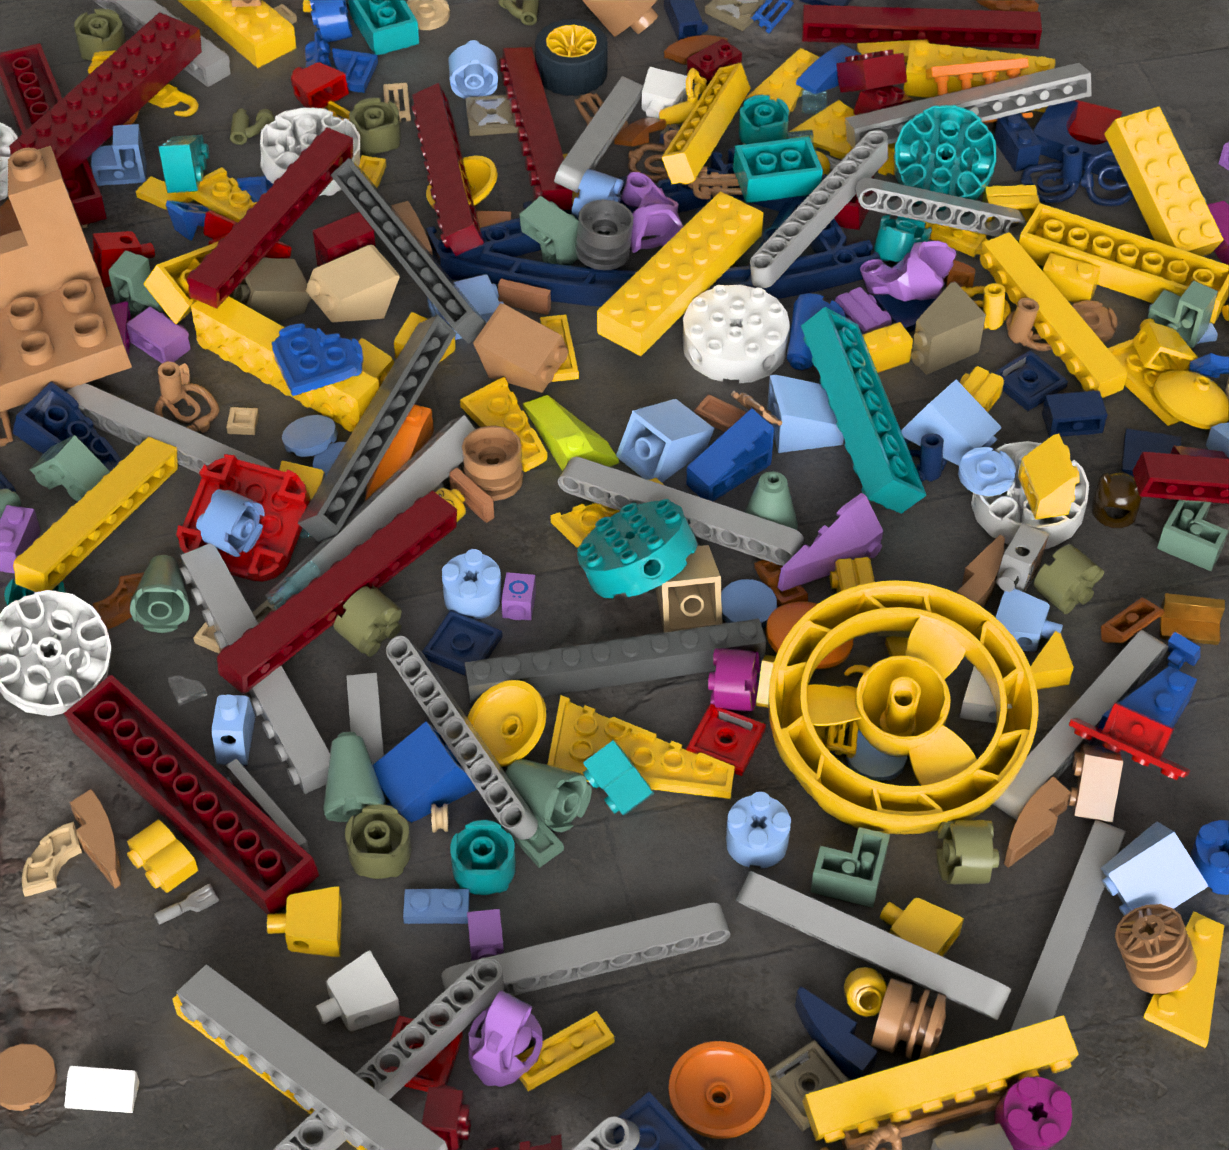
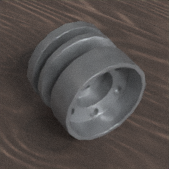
(604, 234)

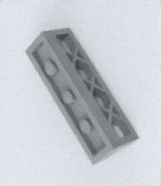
(252, 790)

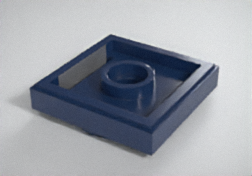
(1033, 368)

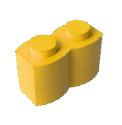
(162, 856)

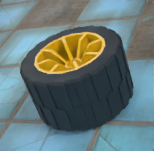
(572, 57)

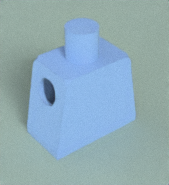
(1026, 619)
(234, 718)

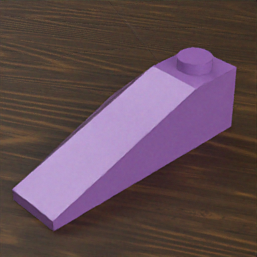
(850, 536)

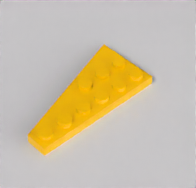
(830, 133)
(662, 764)

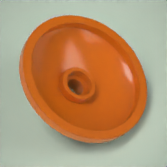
(783, 620)
(724, 1072)

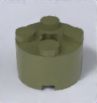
(99, 32)
(377, 125)
(1068, 579)
(368, 620)
(378, 842)
(966, 852)

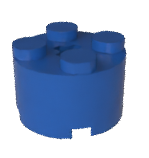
(331, 19)
(1211, 855)

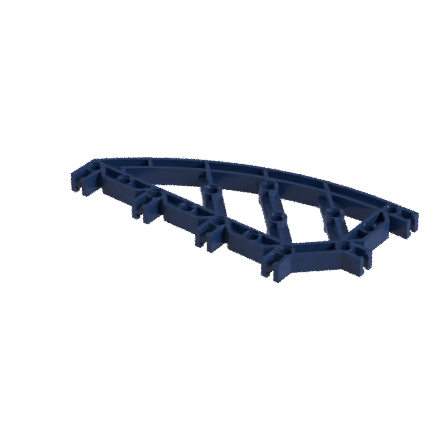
(827, 268)

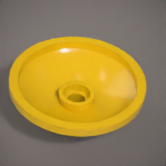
(481, 176)
(1192, 398)
(509, 719)

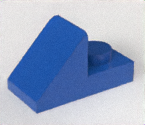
(186, 217)

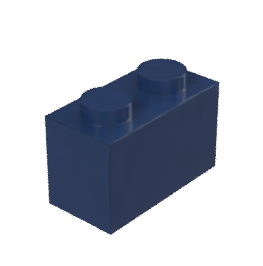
(1017, 142)
(1074, 413)

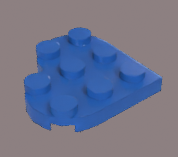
(314, 359)

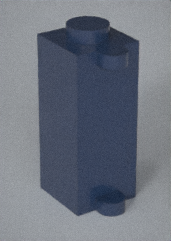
(684, 18)

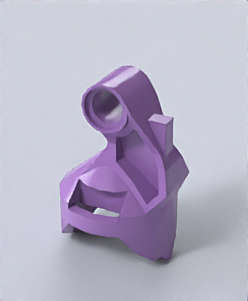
(654, 215)
(914, 277)
(504, 1035)

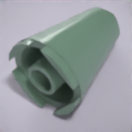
(773, 500)
(160, 596)
(350, 779)
(551, 792)

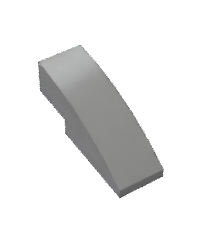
(365, 712)

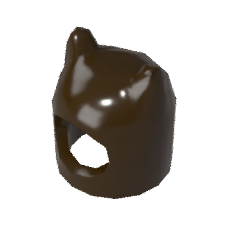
(1116, 491)

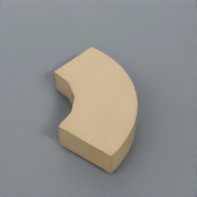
(46, 861)

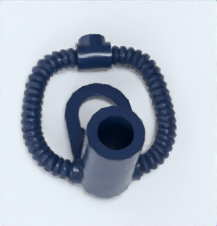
(1071, 174)
(1088, 182)
(930, 457)

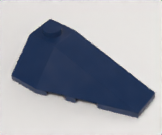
(56, 417)

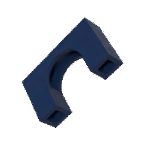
(1054, 135)

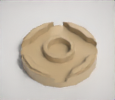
(430, 13)

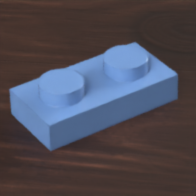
(436, 906)

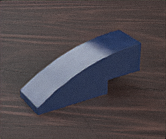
(835, 1035)

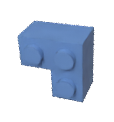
(122, 161)

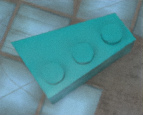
(184, 162)

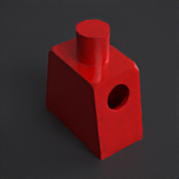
(318, 85)
(111, 245)

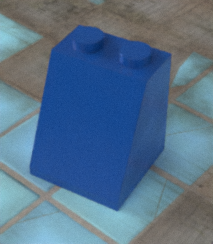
(421, 774)

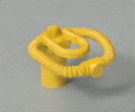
(678, 113)
(993, 304)

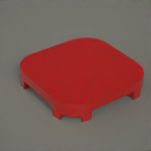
(283, 501)

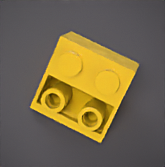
(1049, 478)

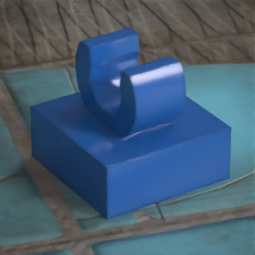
(1182, 651)

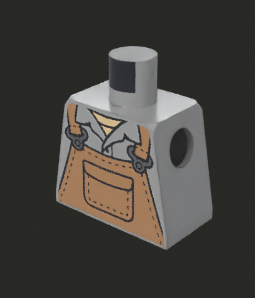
(1019, 570)

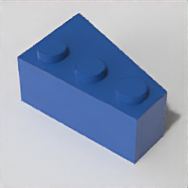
(732, 457)
(1161, 697)

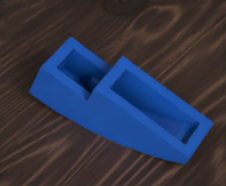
(823, 72)

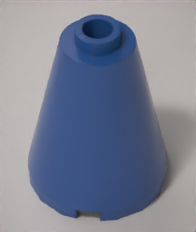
(803, 309)

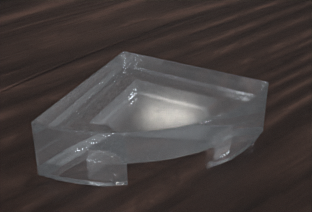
(186, 689)

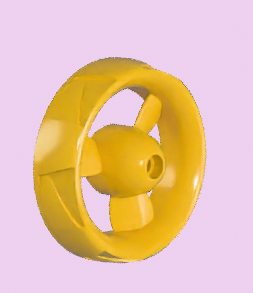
(902, 706)

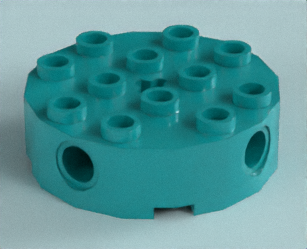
(951, 134)
(637, 548)

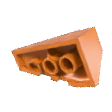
(408, 441)

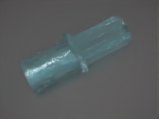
(294, 584)

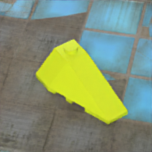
(566, 434)

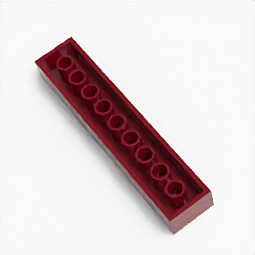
(113, 92)
(31, 94)
(192, 795)

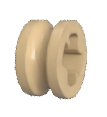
(439, 818)

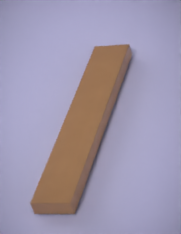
(920, 1121)

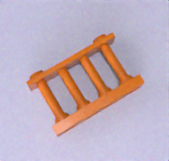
(966, 71)

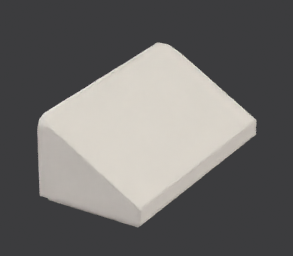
(101, 1089)

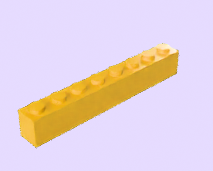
(706, 124)
(1056, 318)
(95, 516)
(939, 1079)

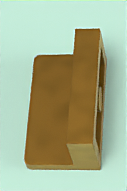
(1192, 618)

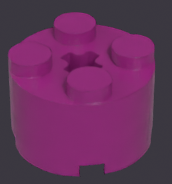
(735, 679)
(1048, 1103)

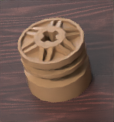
(494, 461)
(1156, 948)
(909, 1020)

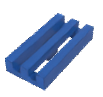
(765, 20)

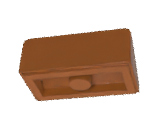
(1130, 621)

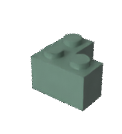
(551, 229)
(127, 283)
(1185, 313)
(69, 465)
(1191, 536)
(855, 874)

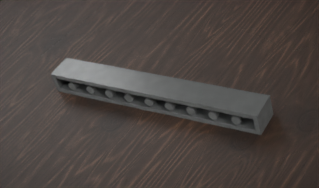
(409, 251)
(376, 429)
(616, 660)

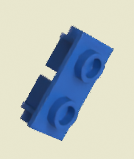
(317, 51)

